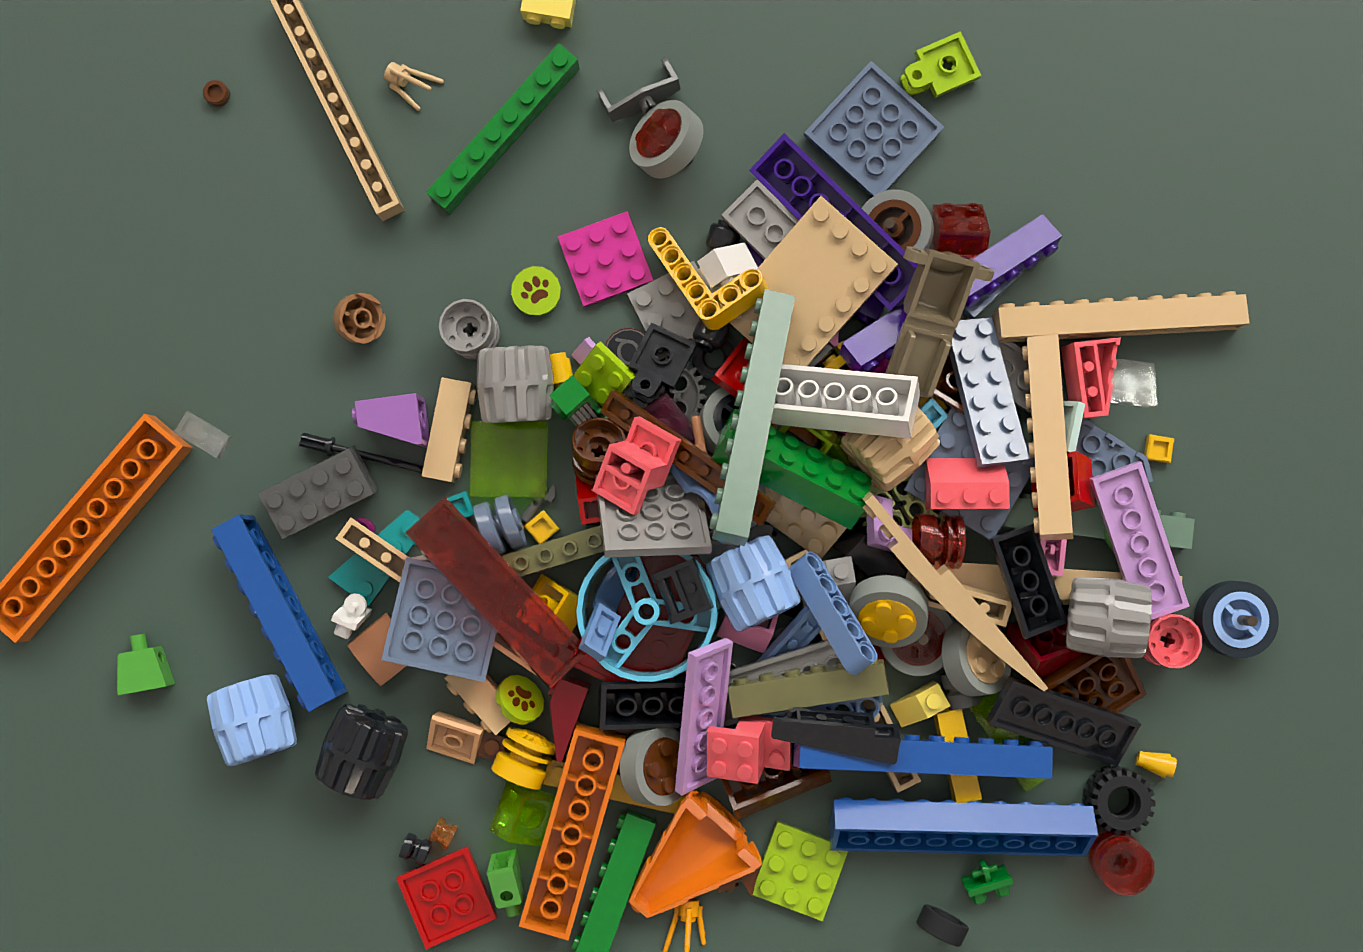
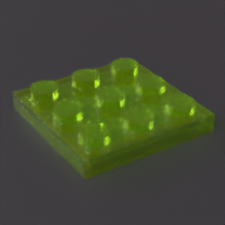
(508, 459)

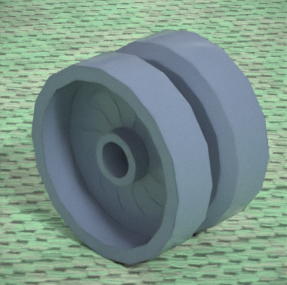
(502, 524)

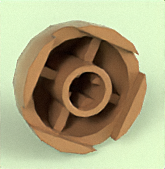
(359, 318)

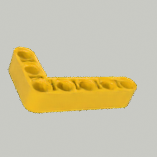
(694, 285)

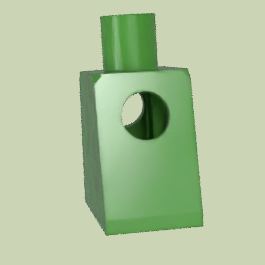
(142, 667)
(506, 881)

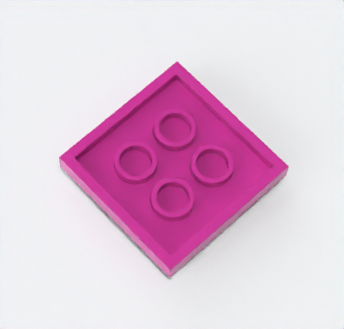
(605, 259)

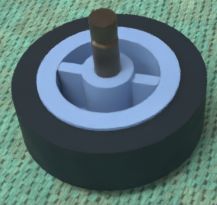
(1236, 619)

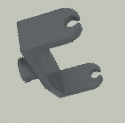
(644, 98)

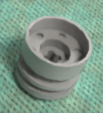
(460, 319)

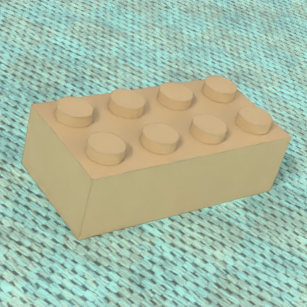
(803, 525)

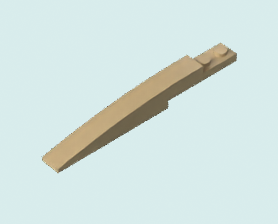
(949, 592)

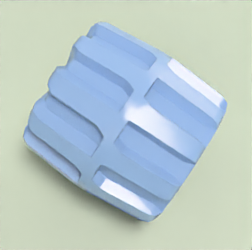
(753, 583)
(251, 719)

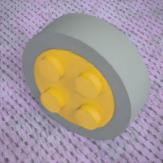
(890, 610)

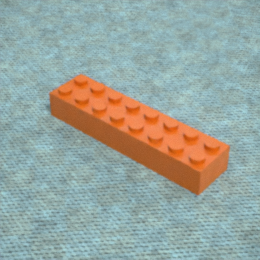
(572, 831)

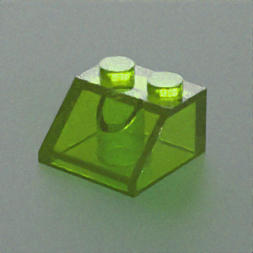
(522, 815)

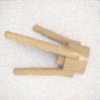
(400, 76)

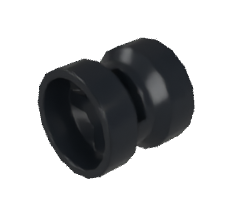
(421, 851)

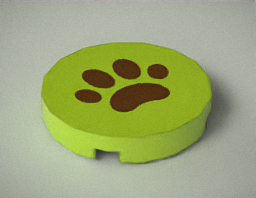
(536, 291)
(519, 699)

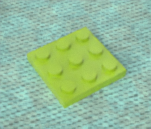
(799, 871)

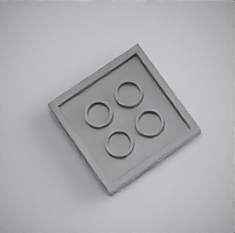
(665, 306)

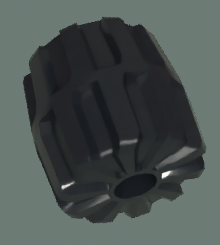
(361, 752)

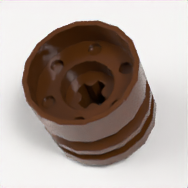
(590, 446)

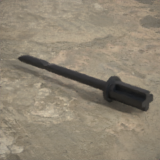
(328, 446)

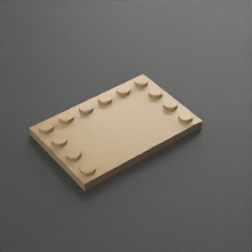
(828, 271)

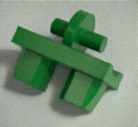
(986, 880)

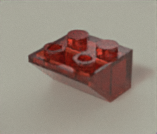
(960, 229)

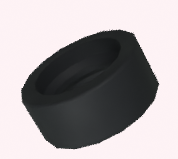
(942, 925)

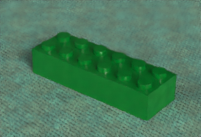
(807, 476)

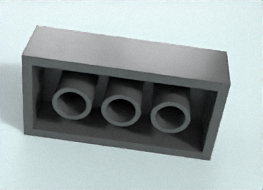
(318, 492)

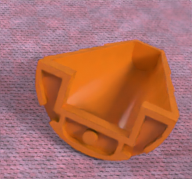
(694, 856)

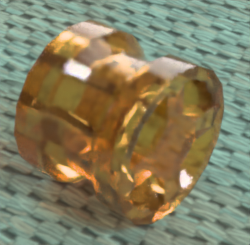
(443, 833)

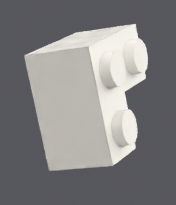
(724, 265)

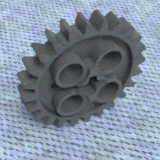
(689, 396)

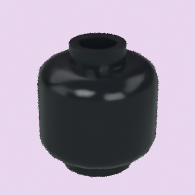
(721, 235)
(708, 339)

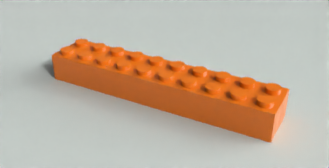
(88, 526)

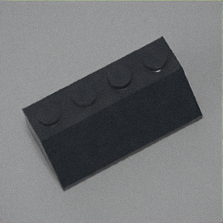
(1028, 581)
(640, 704)

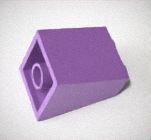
(396, 417)

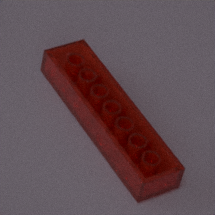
(496, 592)

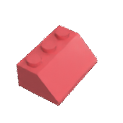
(964, 486)

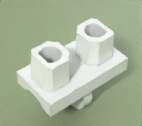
(350, 615)

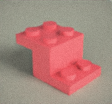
(636, 465)
(745, 751)

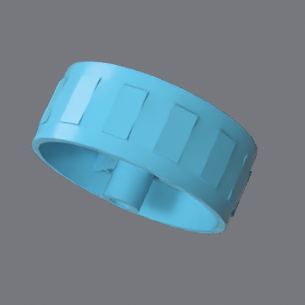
(616, 655)

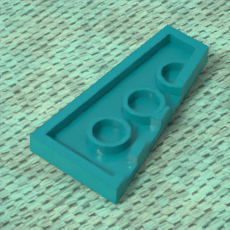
(363, 577)

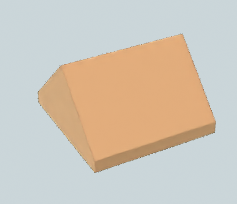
(454, 737)

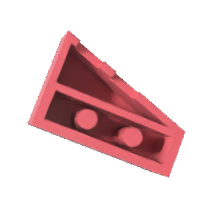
(1090, 374)

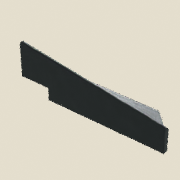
(839, 732)

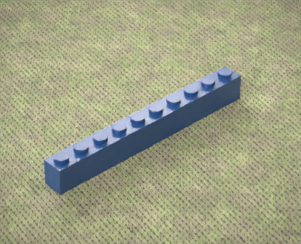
(943, 757)

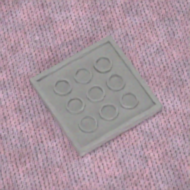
(665, 525)

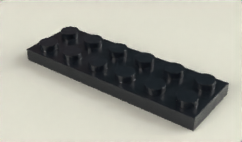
(1063, 721)

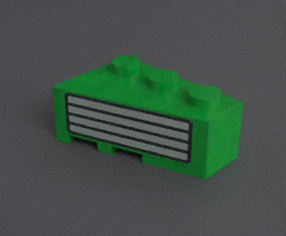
(575, 402)

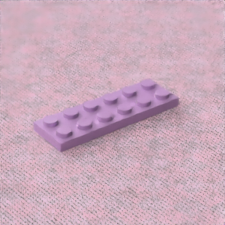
(1139, 536)
(702, 707)

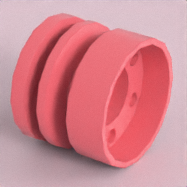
(1182, 642)

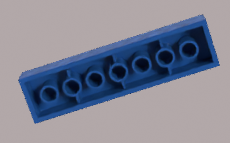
(279, 611)

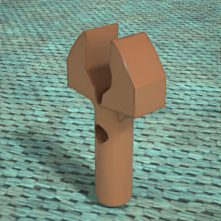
(698, 433)

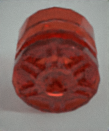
(940, 541)
(1133, 869)

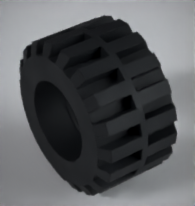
(1139, 803)

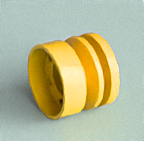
(522, 762)

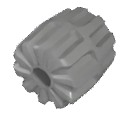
(514, 384)
(1109, 617)

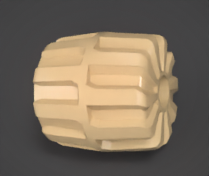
(891, 458)

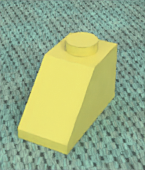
(920, 704)

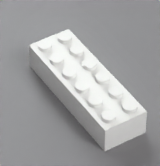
(846, 401)

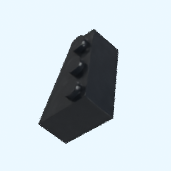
(867, 559)

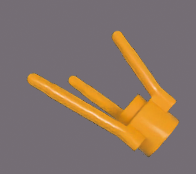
(688, 914)

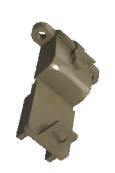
(933, 313)

